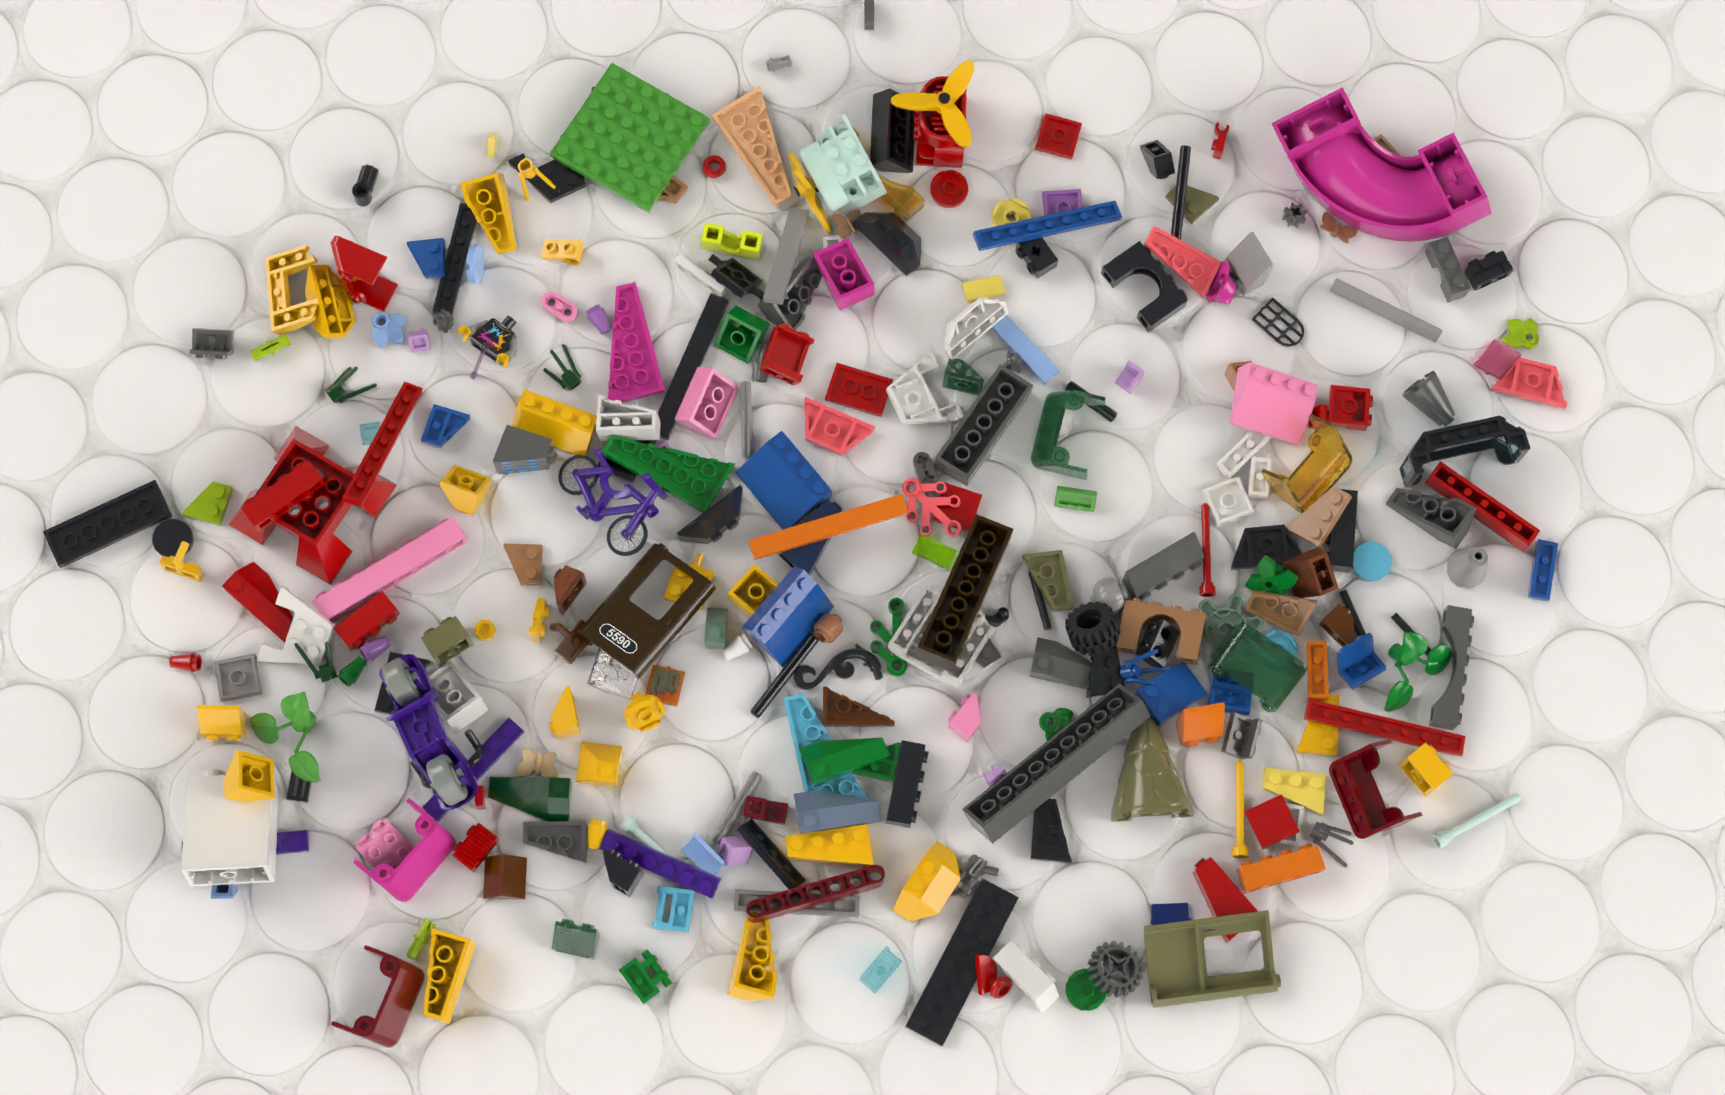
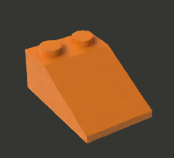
(1201, 724)

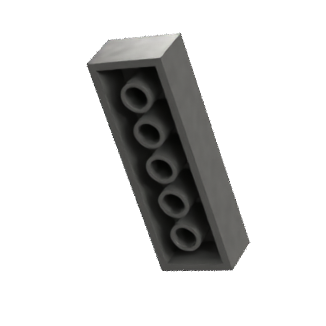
(983, 425)

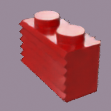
(475, 847)

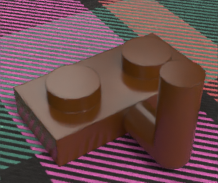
(571, 645)

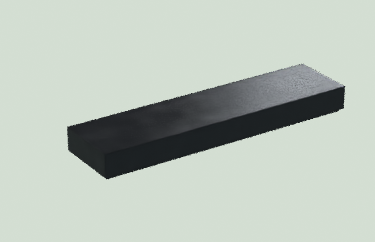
(771, 854)

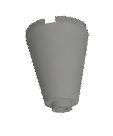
(1468, 567)

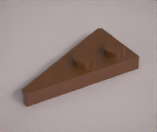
(843, 712)

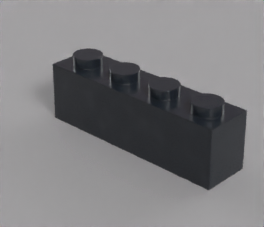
(1342, 537)
(905, 784)

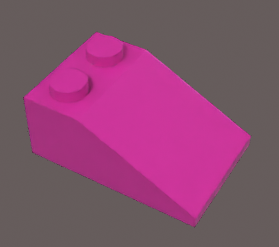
(844, 274)

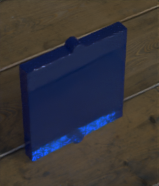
(1169, 913)

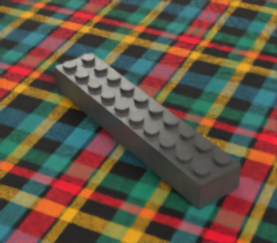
(1056, 763)

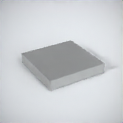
(238, 677)

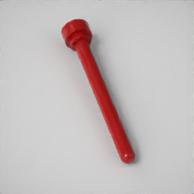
(1207, 588)

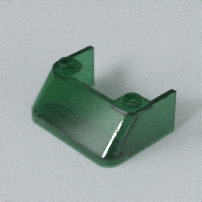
(1045, 452)

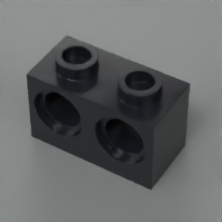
(1158, 636)

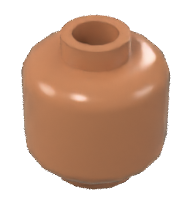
(828, 628)

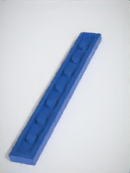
(1047, 225)

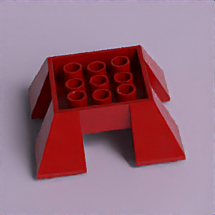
(318, 547)

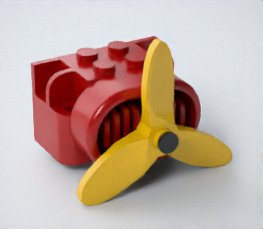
(940, 118)

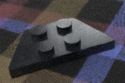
(1264, 540)

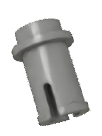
(778, 63)

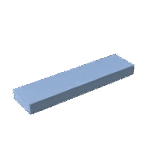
(1030, 353)

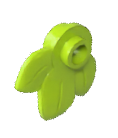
(1519, 332)

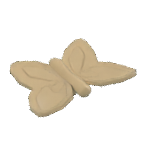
(538, 762)

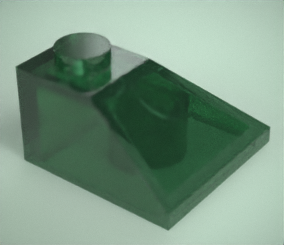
(962, 377)

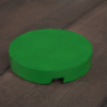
(1082, 993)

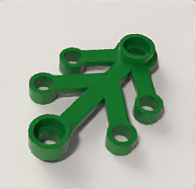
(891, 660)

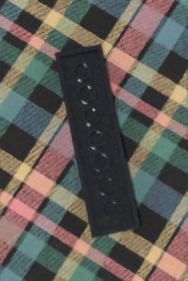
(956, 969)

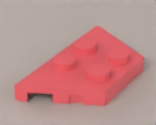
(1532, 382)
(832, 428)

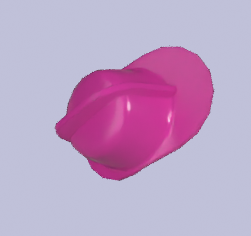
(1222, 286)

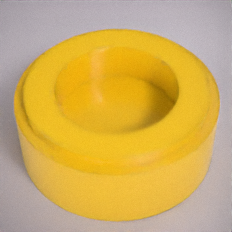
(485, 630)

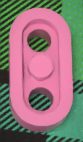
(560, 307)

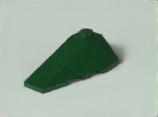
(539, 796)

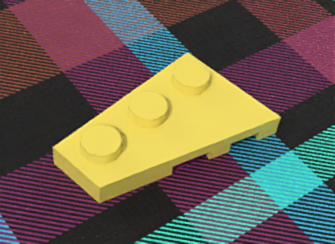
(1297, 786)

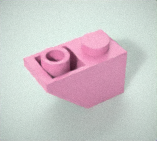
(967, 719)

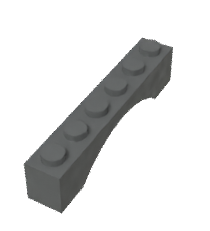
(1456, 628)

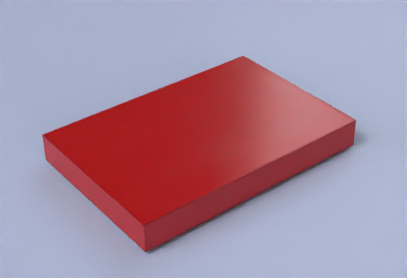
(858, 389)

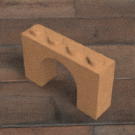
(1139, 614)

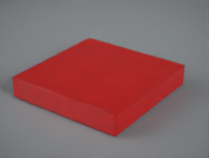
(1058, 136)
(966, 511)
(1272, 821)

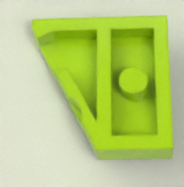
(210, 504)

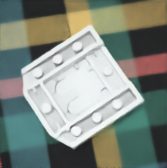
(910, 632)

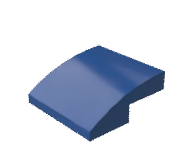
(1233, 695)

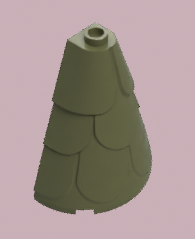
(1149, 779)

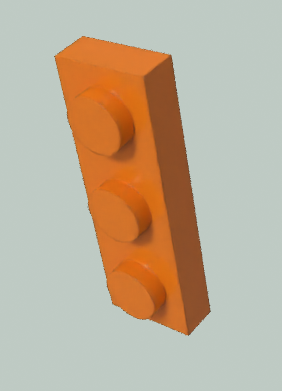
(1317, 670)

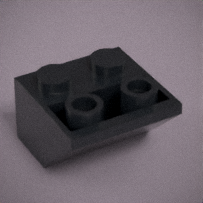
(622, 875)

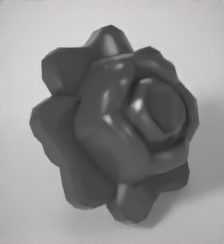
(443, 320)
(1014, 362)

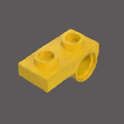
(563, 249)

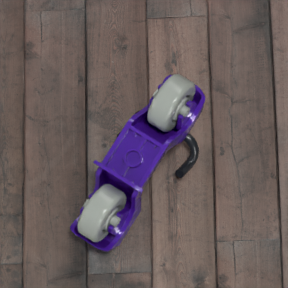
(424, 736)

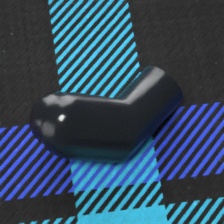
(998, 618)

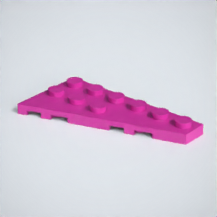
(633, 359)

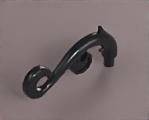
(835, 663)

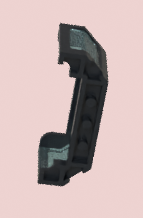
(1462, 439)

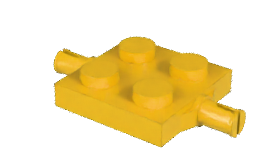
(680, 581)

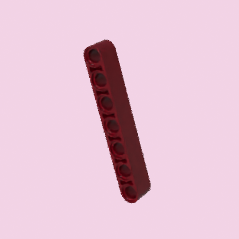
(808, 901)

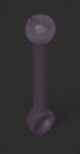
(485, 346)

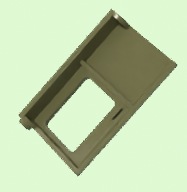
(1179, 964)

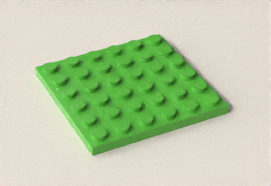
(630, 137)

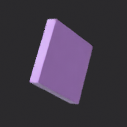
(1061, 201)

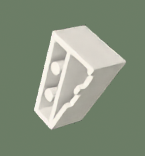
(626, 421)
(1027, 975)

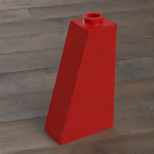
(1220, 892)

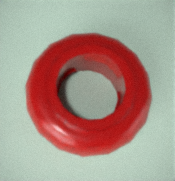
(716, 173)
(1000, 987)

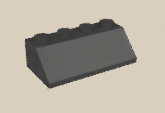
(1163, 567)

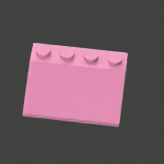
(1272, 403)

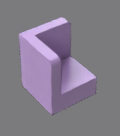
(1130, 377)
(734, 850)

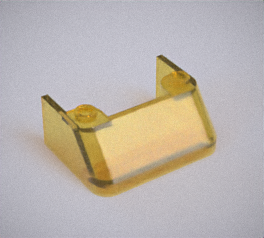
(1317, 472)

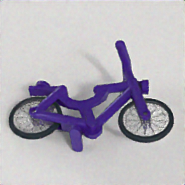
(627, 533)

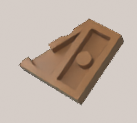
(526, 562)

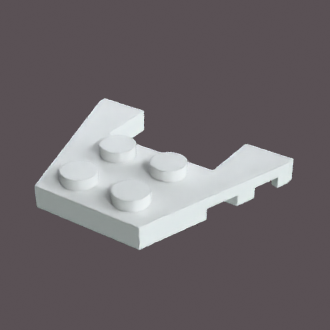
(913, 398)
(307, 629)

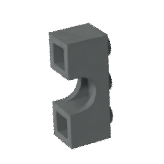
(1454, 281)

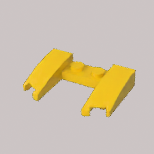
(283, 316)

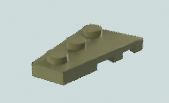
(1051, 577)

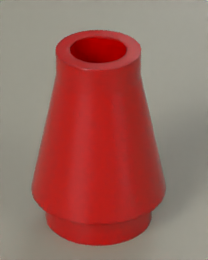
(188, 662)

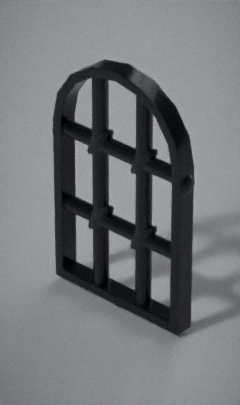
(1278, 316)

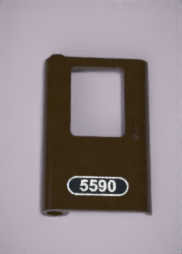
(630, 632)

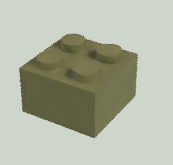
(446, 640)

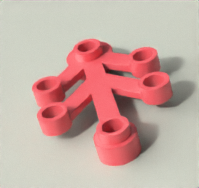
(930, 504)

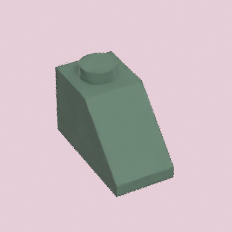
(716, 628)

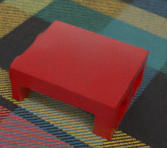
(786, 354)

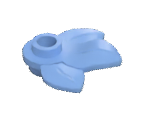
(390, 331)

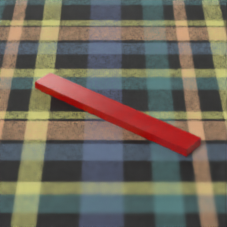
(382, 444)
(1383, 727)

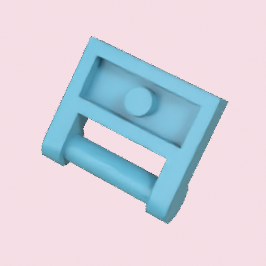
(680, 909)

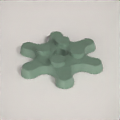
(1228, 615)

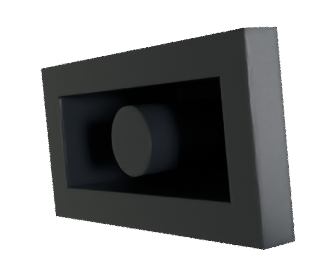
(1158, 159)

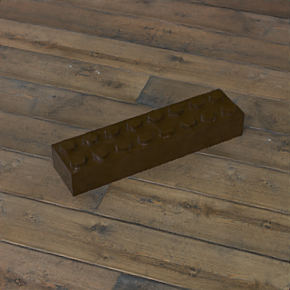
(964, 593)

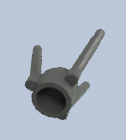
(1322, 831)

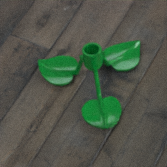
(1405, 654)

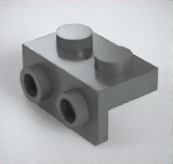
(212, 342)
(1241, 736)

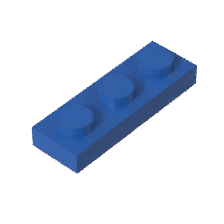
(1543, 570)

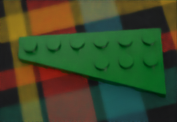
(677, 472)

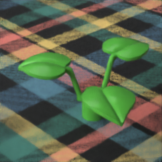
(297, 710)

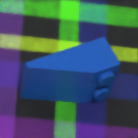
(1170, 693)

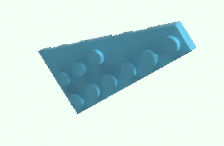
(806, 730)

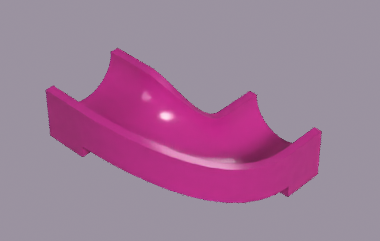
(1376, 188)

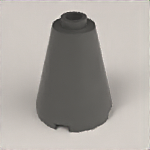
(1431, 399)

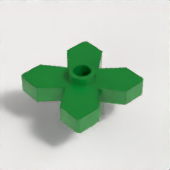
(1271, 578)

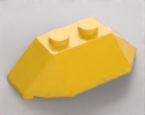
(335, 311)
(929, 884)

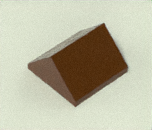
(505, 877)

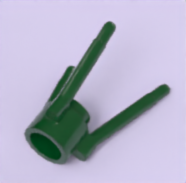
(569, 379)
(336, 391)
(326, 671)

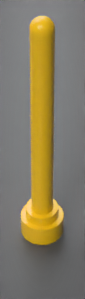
(1240, 850)

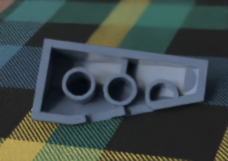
(830, 811)

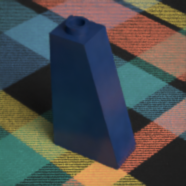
(807, 556)

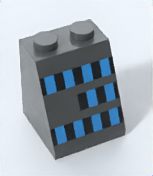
(523, 452)

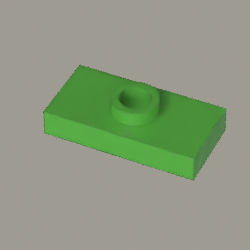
(1075, 498)

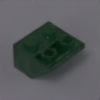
(575, 939)

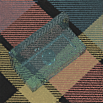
(880, 970)

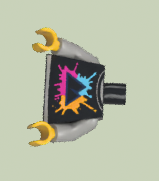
(498, 335)

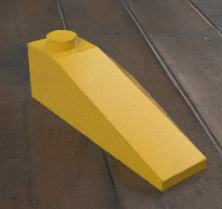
(491, 206)
(754, 969)

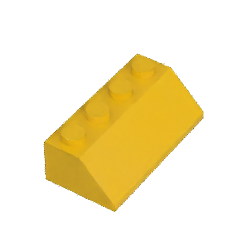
(566, 425)

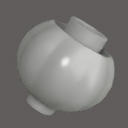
(1111, 593)

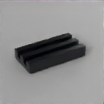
(298, 798)

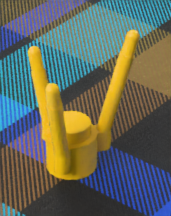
(528, 170)

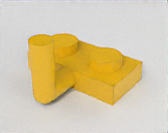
(176, 566)

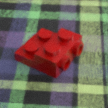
(1350, 407)

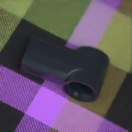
(365, 184)

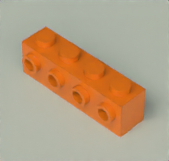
(1280, 869)

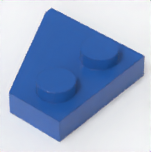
(429, 256)
(443, 425)

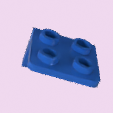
(1359, 662)

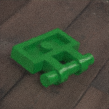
(640, 981)

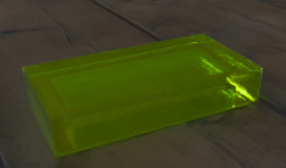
(934, 551)

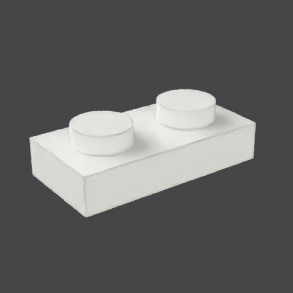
(1257, 483)

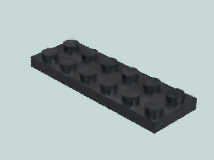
(107, 524)

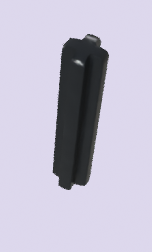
(1108, 413)

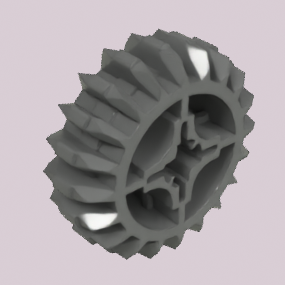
(1104, 953)

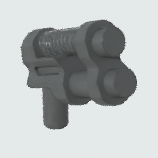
(975, 868)

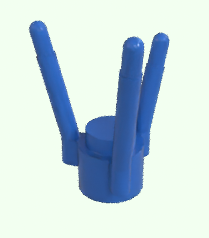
(1131, 671)

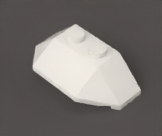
(972, 324)

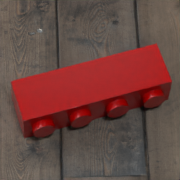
(282, 495)

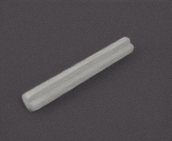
(746, 419)
(736, 807)

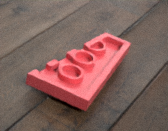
(1185, 260)

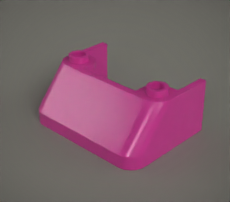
(419, 863)

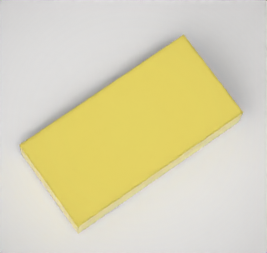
(984, 287)

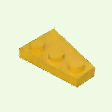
(1320, 738)

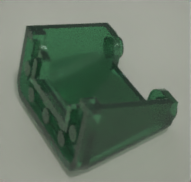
(1257, 665)

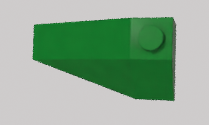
(839, 757)

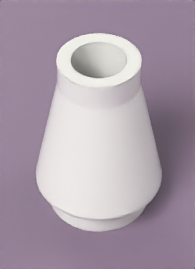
(737, 647)

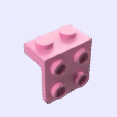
(383, 845)

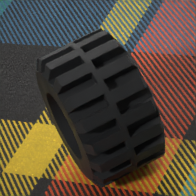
(1092, 628)

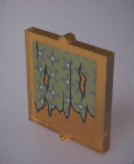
(665, 684)

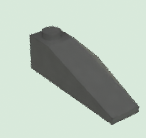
(798, 295)
(1440, 517)
(1059, 664)

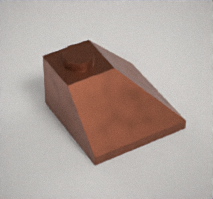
(567, 586)

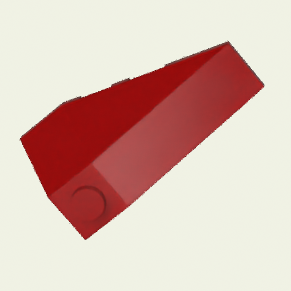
(258, 595)

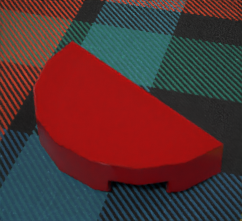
(986, 973)

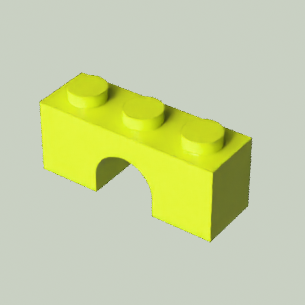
(744, 245)

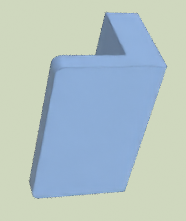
(702, 855)

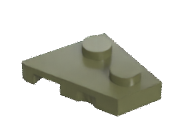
(1196, 202)

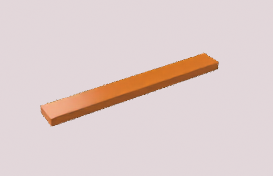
(828, 527)

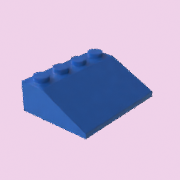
(784, 481)
(788, 615)

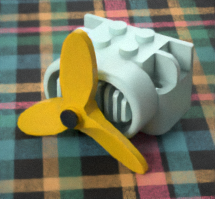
(838, 170)

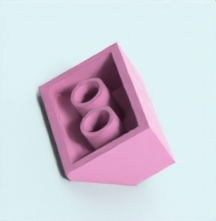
(706, 402)

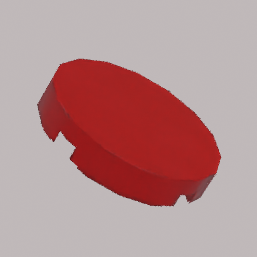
(949, 188)

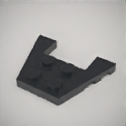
(565, 179)

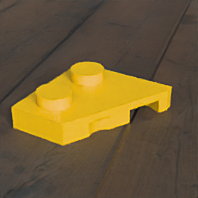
(539, 629)

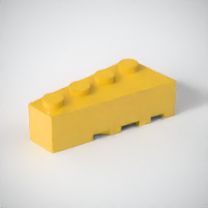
(836, 846)
(446, 973)

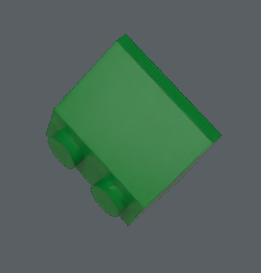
(741, 334)

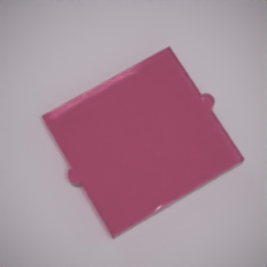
(1497, 359)

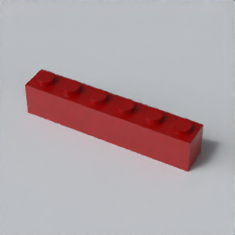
(1488, 510)

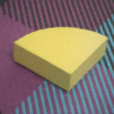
(492, 144)

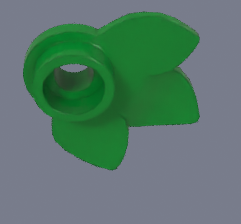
(1060, 719)

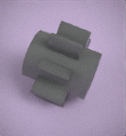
(1294, 220)

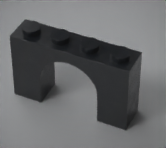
(1140, 261)

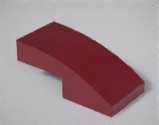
(765, 810)

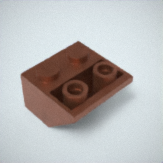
(1313, 573)

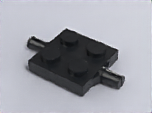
(736, 277)

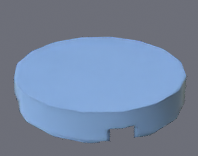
(475, 260)

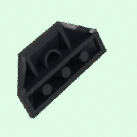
(892, 238)
(715, 520)

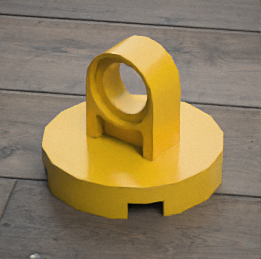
(644, 712)

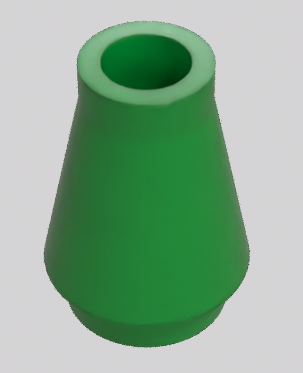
(351, 672)

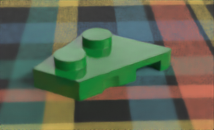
(882, 769)

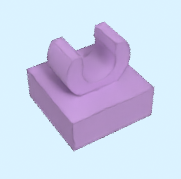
(418, 340)
(997, 773)

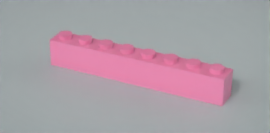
(390, 570)

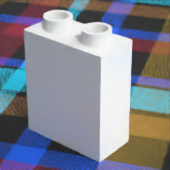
(226, 837)

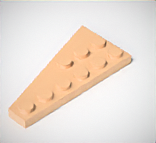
(752, 138)

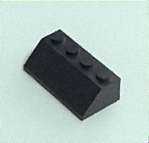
(891, 135)

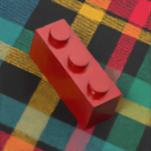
(367, 621)

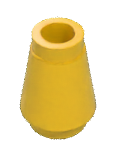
(596, 833)

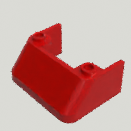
(359, 273)

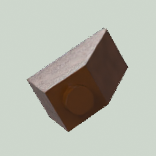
(1339, 625)

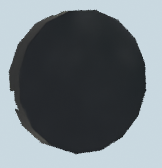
(169, 535)

